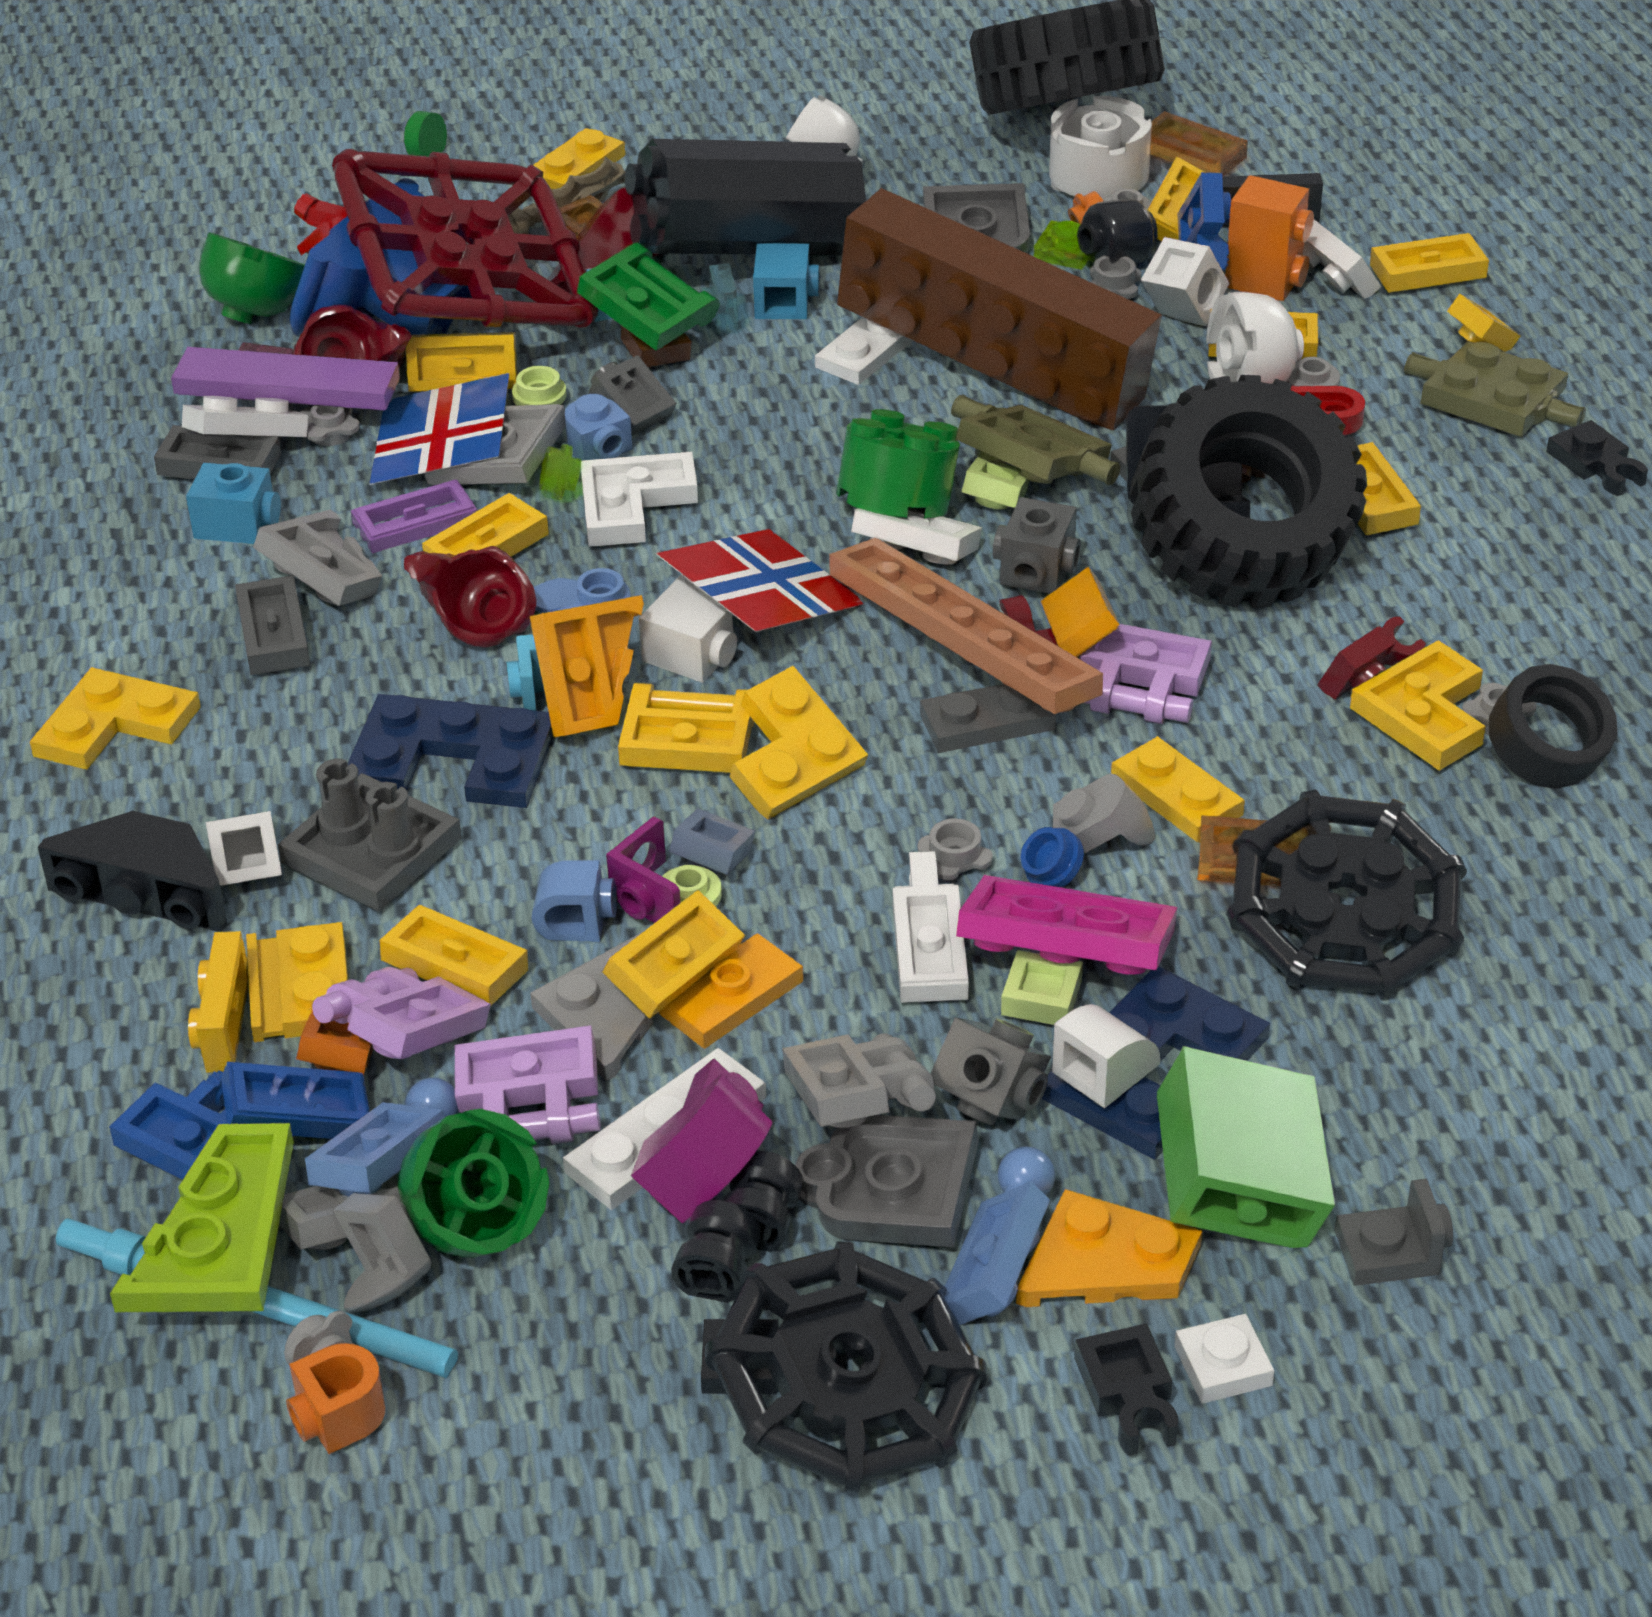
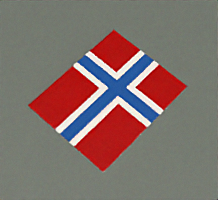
(761, 579)

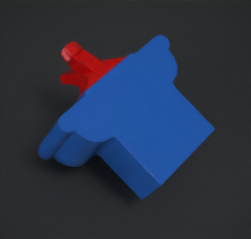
(337, 272)

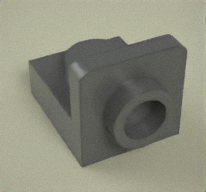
(635, 391)
(1397, 1240)

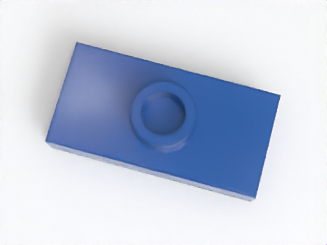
(311, 1100)

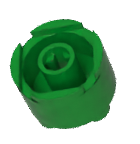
(898, 465)

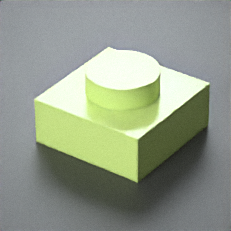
(994, 484)
(1040, 988)

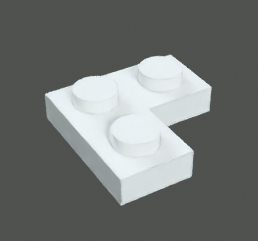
(621, 487)

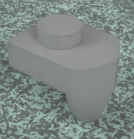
(1103, 812)
(385, 1246)

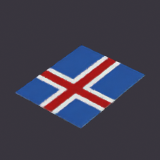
(440, 428)

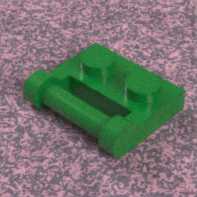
(646, 297)

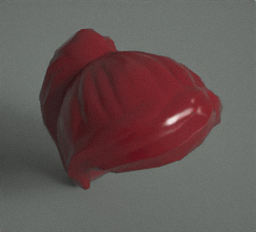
(350, 334)
(475, 593)

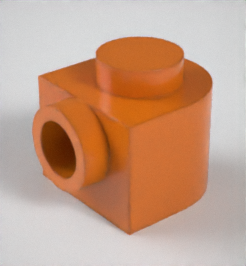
(336, 1395)

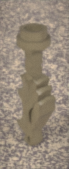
(577, 187)

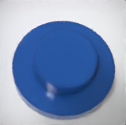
(1052, 856)

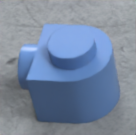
(592, 422)
(573, 901)

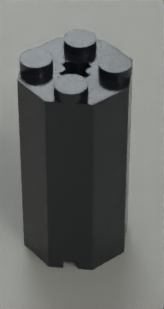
(742, 193)

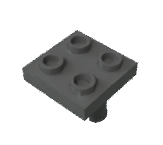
(367, 836)

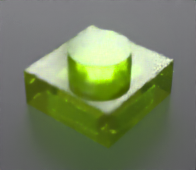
(1060, 245)

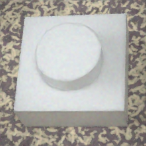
(1224, 1358)

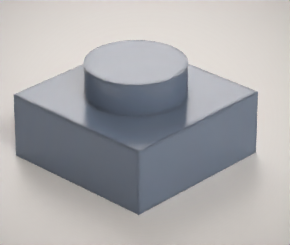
(711, 841)

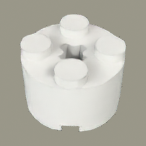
(1099, 147)

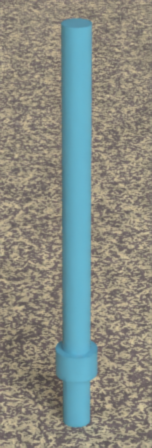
(124, 1249)

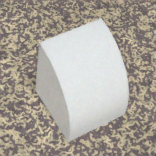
(243, 848)
(1100, 1053)

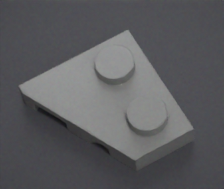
(320, 557)
(590, 998)

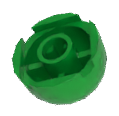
(247, 278)
(473, 1184)

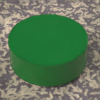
(425, 133)

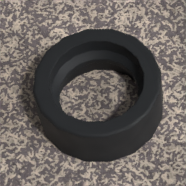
(1570, 694)

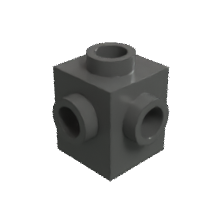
(1037, 545)
(991, 1069)

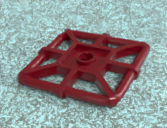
(438, 232)

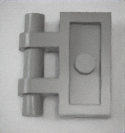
(854, 1081)

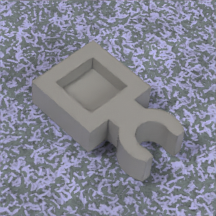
(310, 1217)

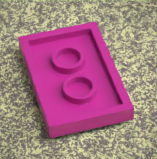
(1067, 924)

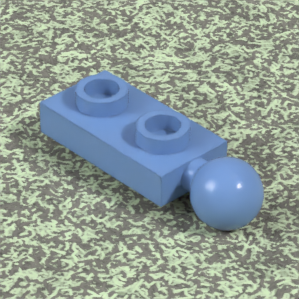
(377, 1143)
(1001, 1237)

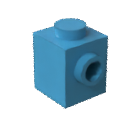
(783, 281)
(232, 502)

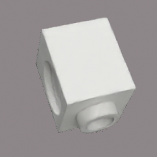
(1184, 281)

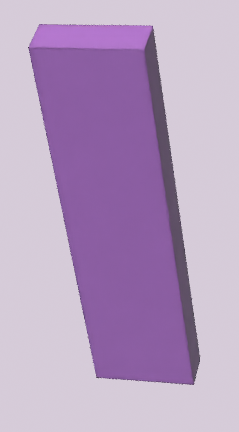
(286, 377)

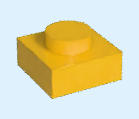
(1481, 324)

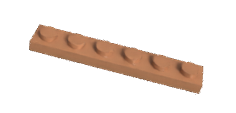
(967, 626)

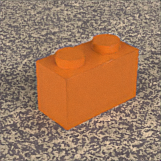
(1268, 237)

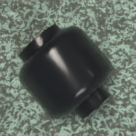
(1117, 231)

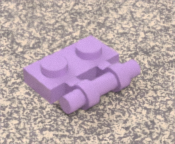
(1149, 660)
(402, 1012)
(530, 1071)

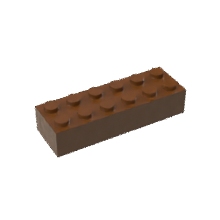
(997, 309)

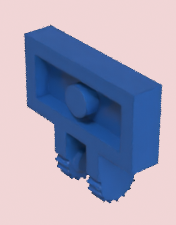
(1205, 214)
(171, 1127)

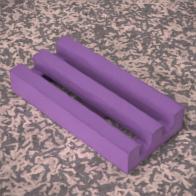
(417, 521)

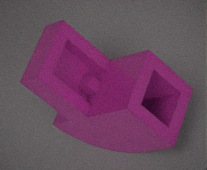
(703, 1142)

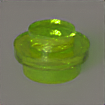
(559, 471)

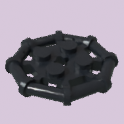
(1355, 862)
(834, 1398)

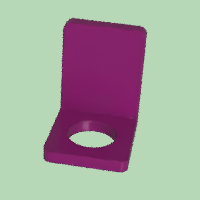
(639, 888)

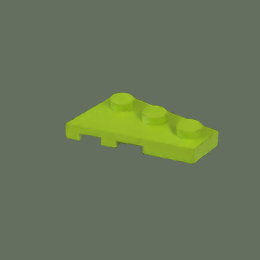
(222, 1230)

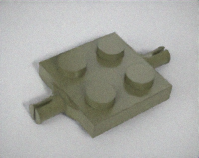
(1495, 388)
(1032, 442)

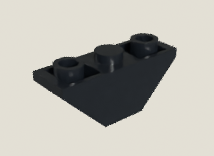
(137, 867)

